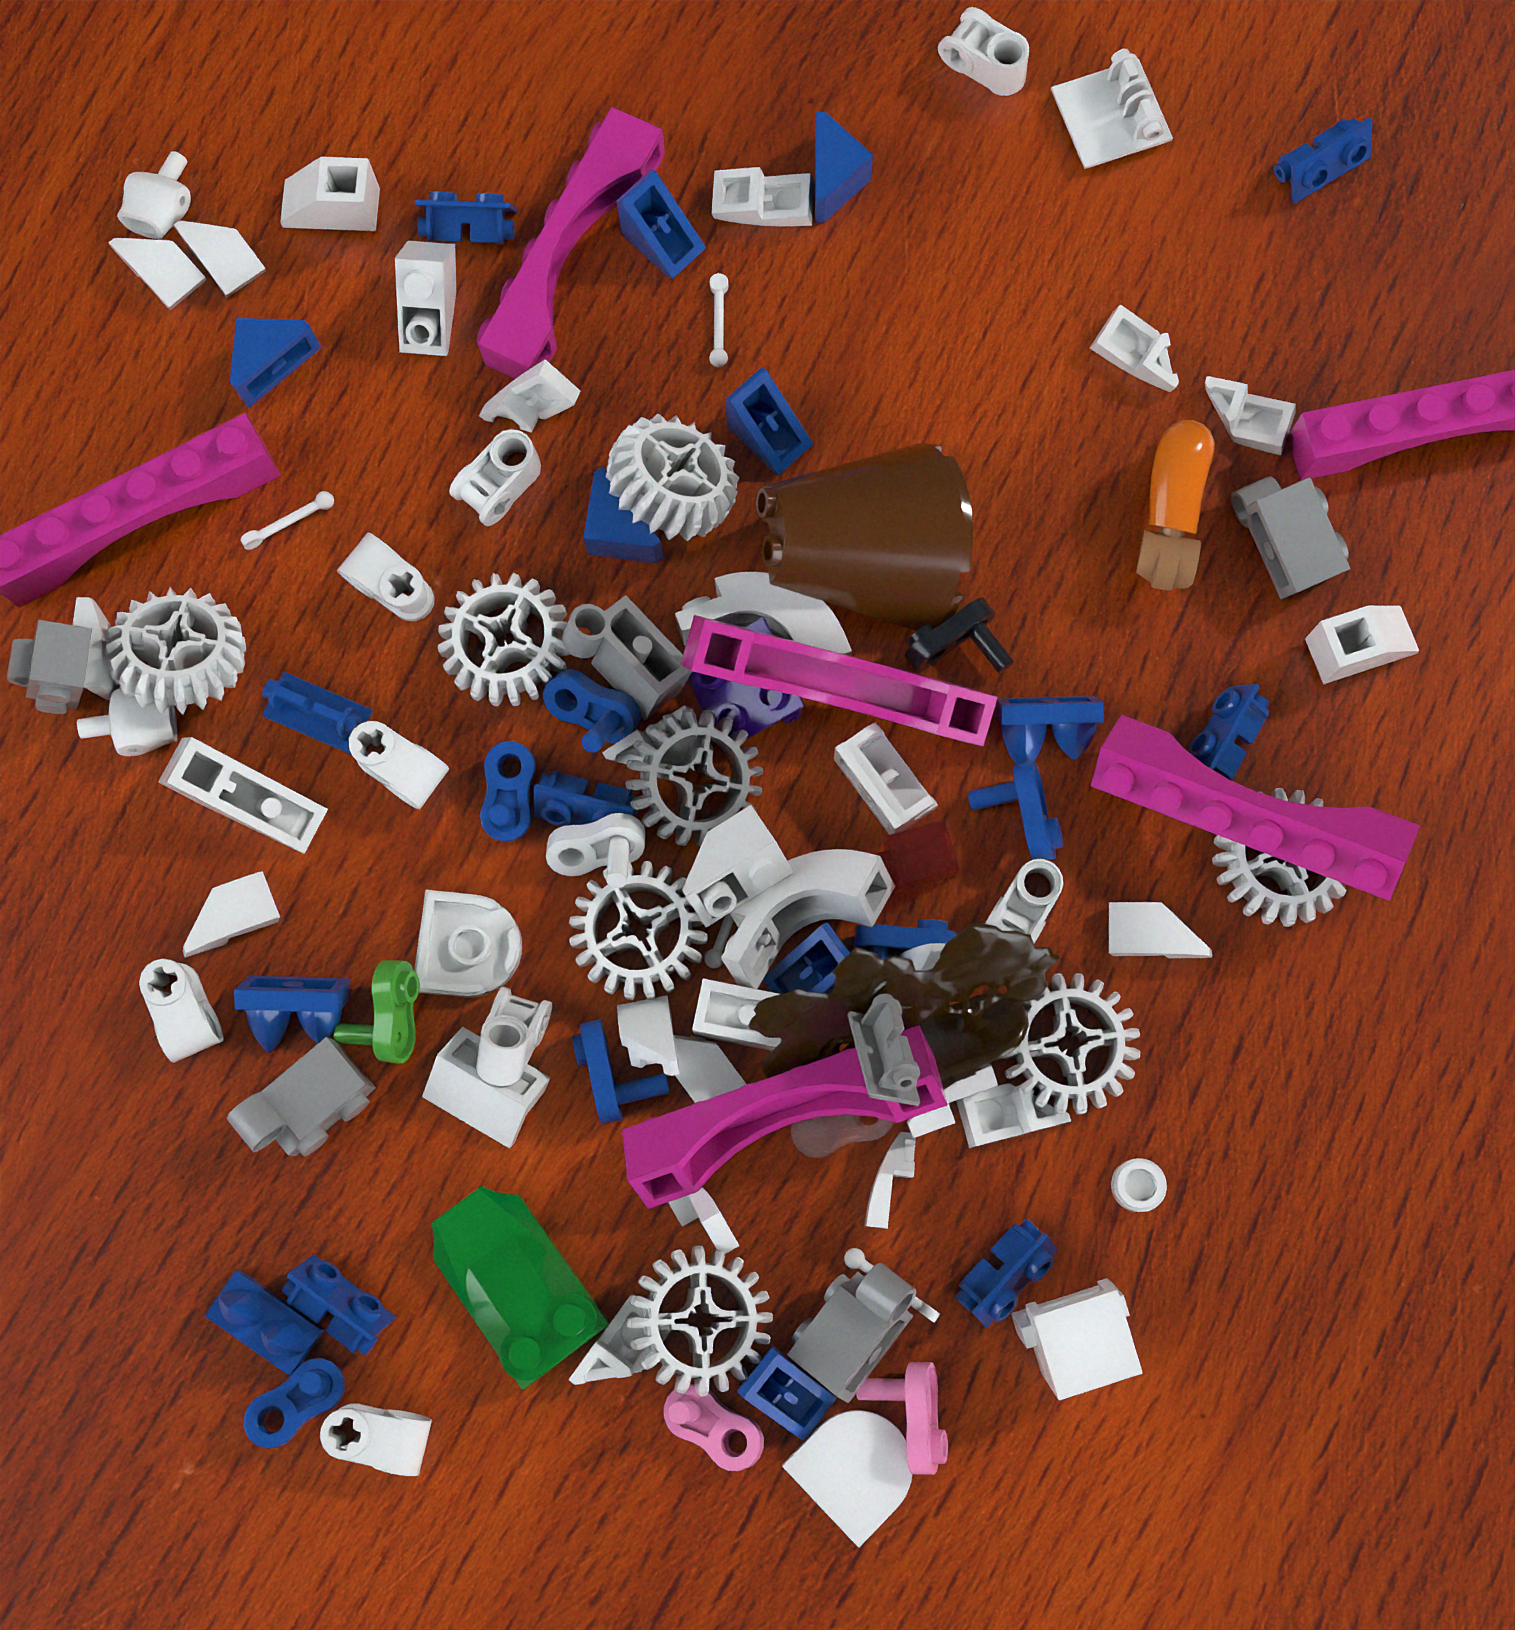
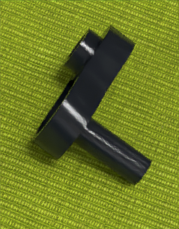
(931, 644)

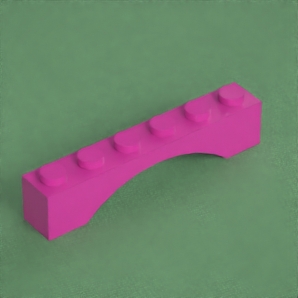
(615, 160)
(1365, 430)
(203, 470)
(838, 680)
(1344, 844)
(684, 1148)

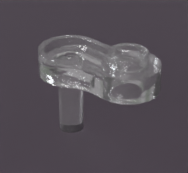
(828, 1134)

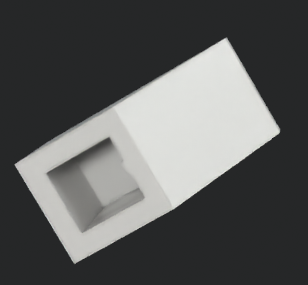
(332, 195)
(425, 296)
(1360, 641)
(734, 866)

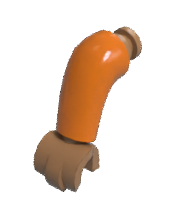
(1175, 505)

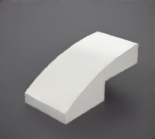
(753, 199)

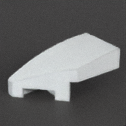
(1151, 931)

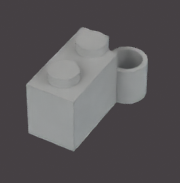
(1291, 533)
(628, 653)
(51, 665)
(304, 1101)
(853, 1329)

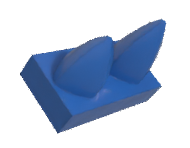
(1026, 720)
(272, 998)
(264, 1322)

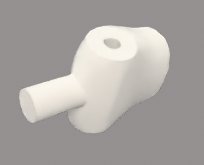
(155, 200)
(132, 727)

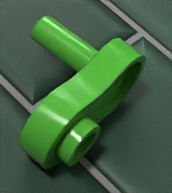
(394, 1031)

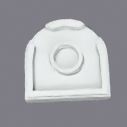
(465, 945)
(854, 1470)

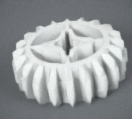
(672, 477)
(171, 637)
(496, 659)
(1288, 877)
(617, 940)
(1073, 1067)
(701, 1345)

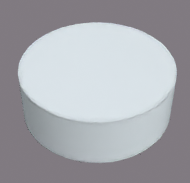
(1138, 1185)

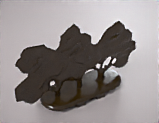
(959, 1034)

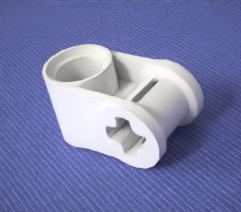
(982, 49)
(496, 480)
(384, 576)
(402, 767)
(1022, 910)
(181, 1019)
(510, 1037)
(388, 1438)

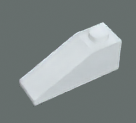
(242, 794)

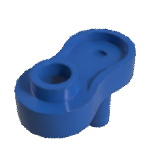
(603, 711)
(507, 806)
(1041, 833)
(896, 939)
(593, 1049)
(308, 1392)

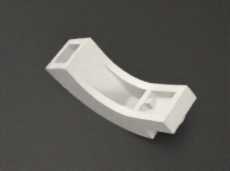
(750, 596)
(823, 887)

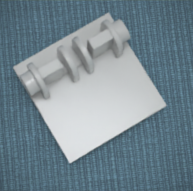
(1112, 112)

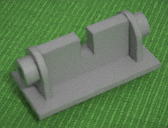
(884, 1053)

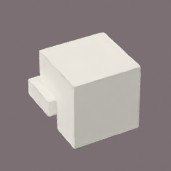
(1080, 1339)

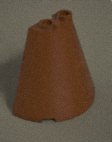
(873, 535)

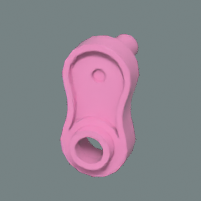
(710, 1426)
(924, 1441)

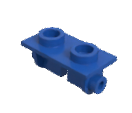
(1337, 152)
(447, 215)
(313, 710)
(1235, 714)
(563, 800)
(320, 1288)
(998, 1290)

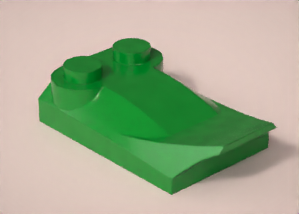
(514, 1283)

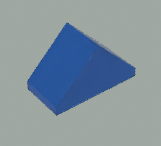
(840, 166)
(657, 225)
(267, 353)
(766, 422)
(612, 531)
(809, 964)
(786, 1393)

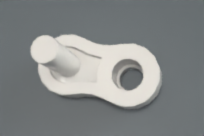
(607, 841)

